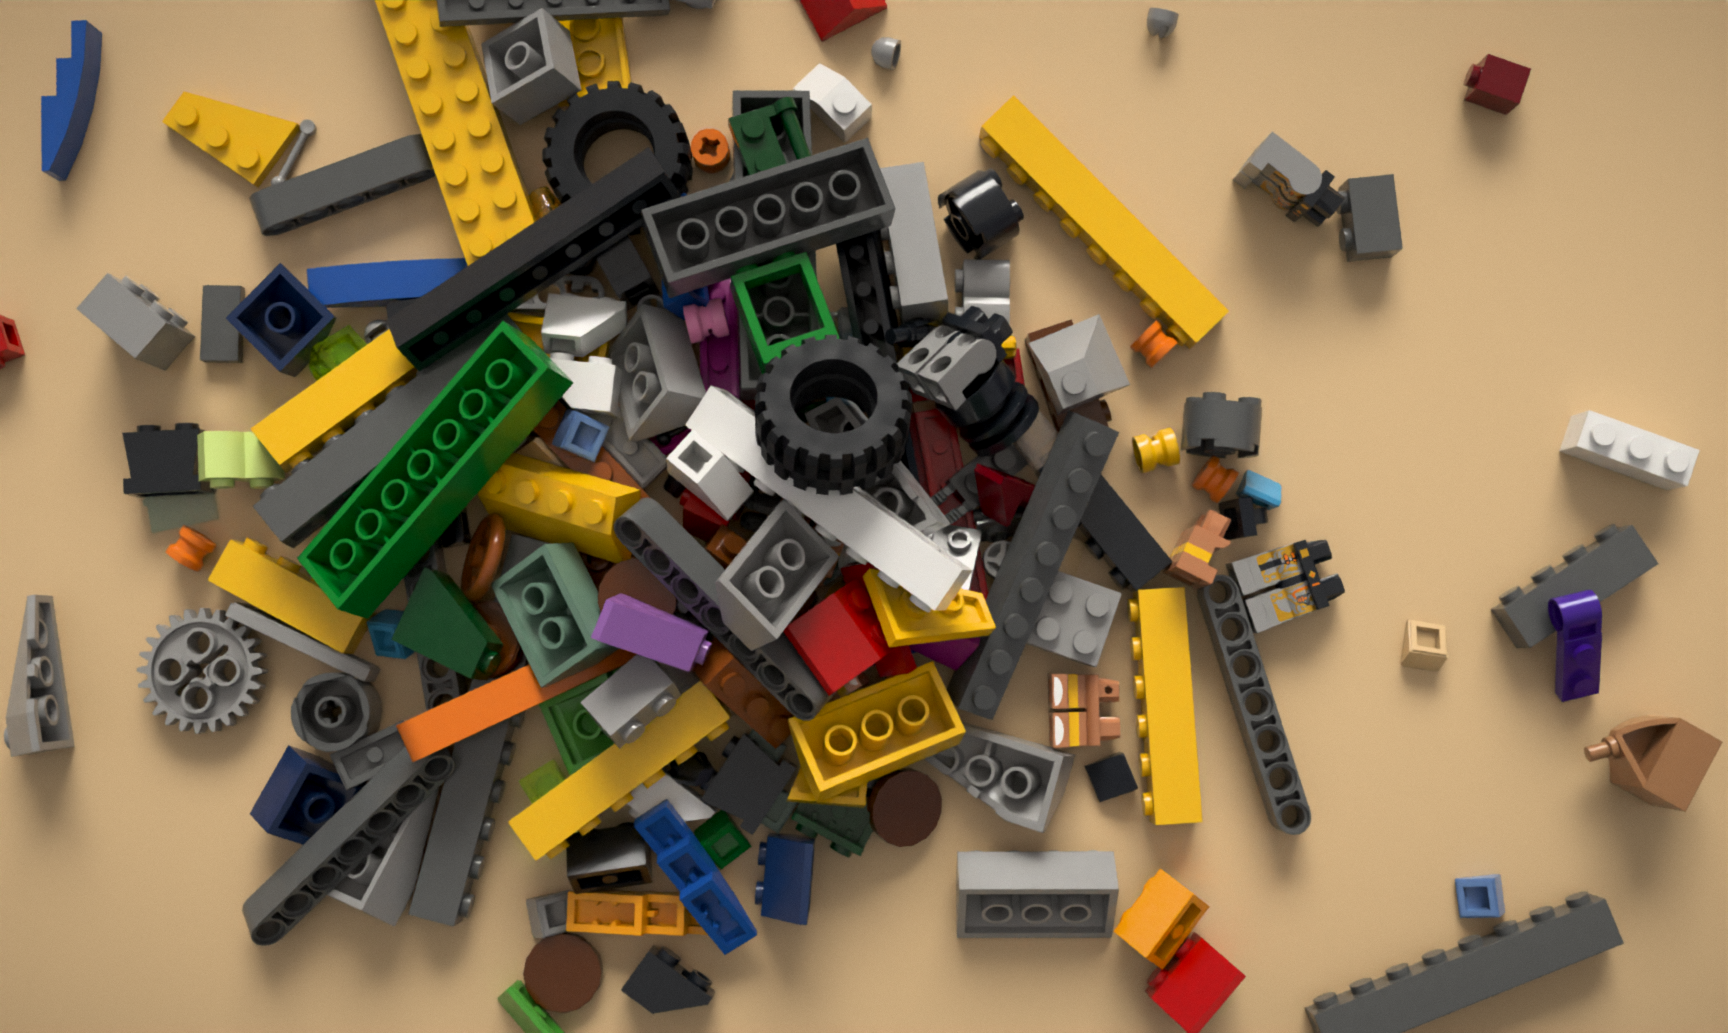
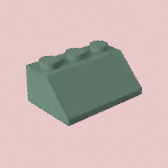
(553, 612)

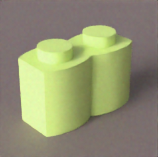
(235, 457)

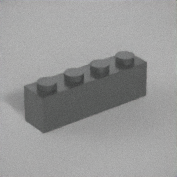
(1603, 567)

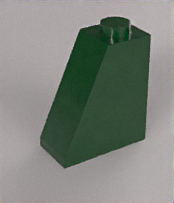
(448, 628)

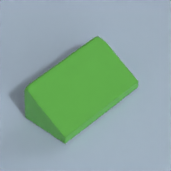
(525, 1012)

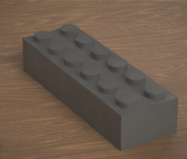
(766, 215)

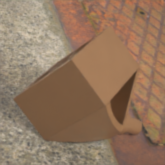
(1657, 759)

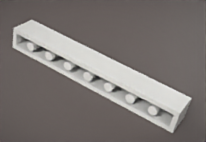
(855, 519)

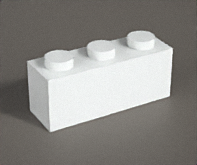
(1629, 450)

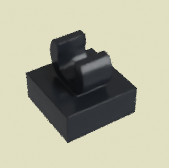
(1243, 518)

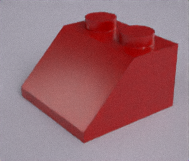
(839, 636)
(1193, 983)

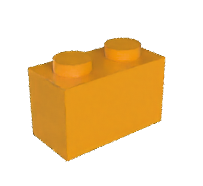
(1160, 918)

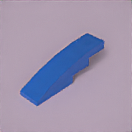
(69, 112)
(379, 282)
(696, 877)

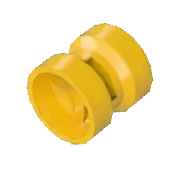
(1159, 449)

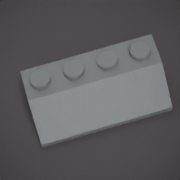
(1036, 894)

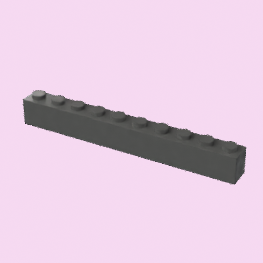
(467, 803)

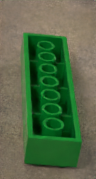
(434, 471)

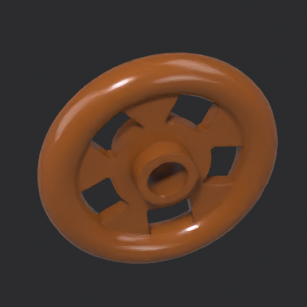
(483, 557)

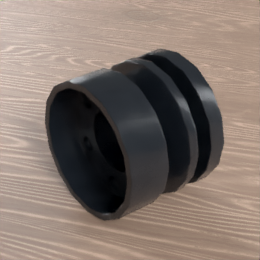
(994, 411)

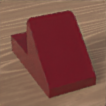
(1001, 493)

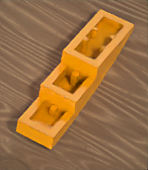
(630, 913)

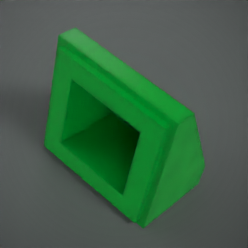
(722, 839)

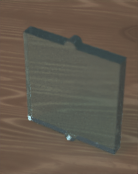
(180, 510)

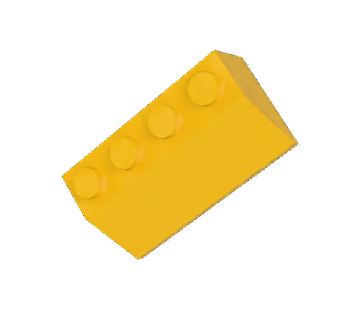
(560, 505)
(876, 731)

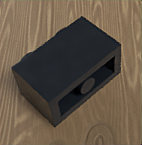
(608, 859)

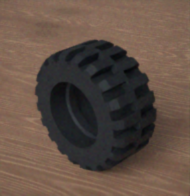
(608, 111)
(832, 370)

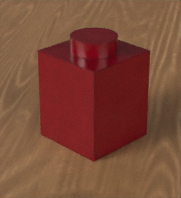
(1496, 84)

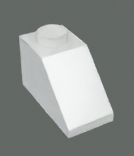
(836, 101)
(681, 796)

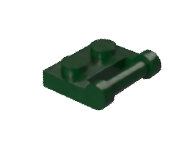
(758, 141)

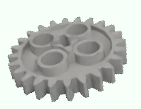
(181, 644)

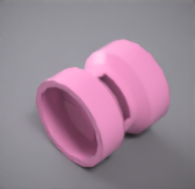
(706, 320)

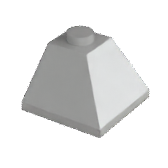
(1078, 364)

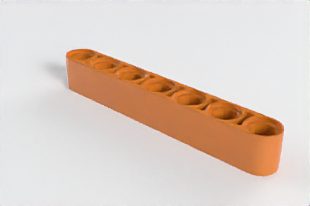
(490, 705)

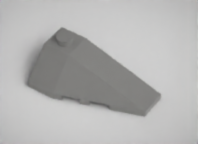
(38, 698)
(1008, 774)
(389, 873)

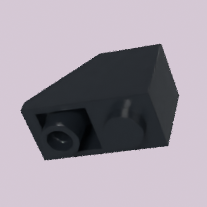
(665, 985)

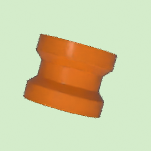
(714, 158)
(1154, 344)
(1214, 479)
(191, 548)

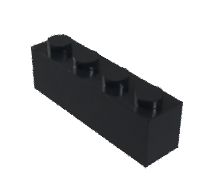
(1120, 539)

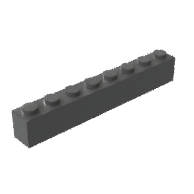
(329, 479)
(1033, 561)
(1471, 971)

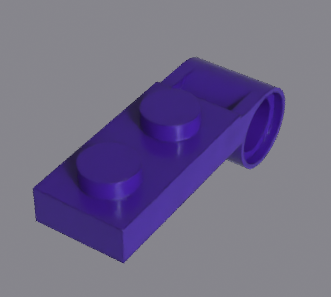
(1579, 644)

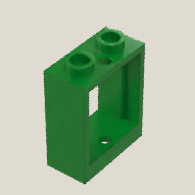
(782, 266)

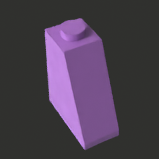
(651, 633)

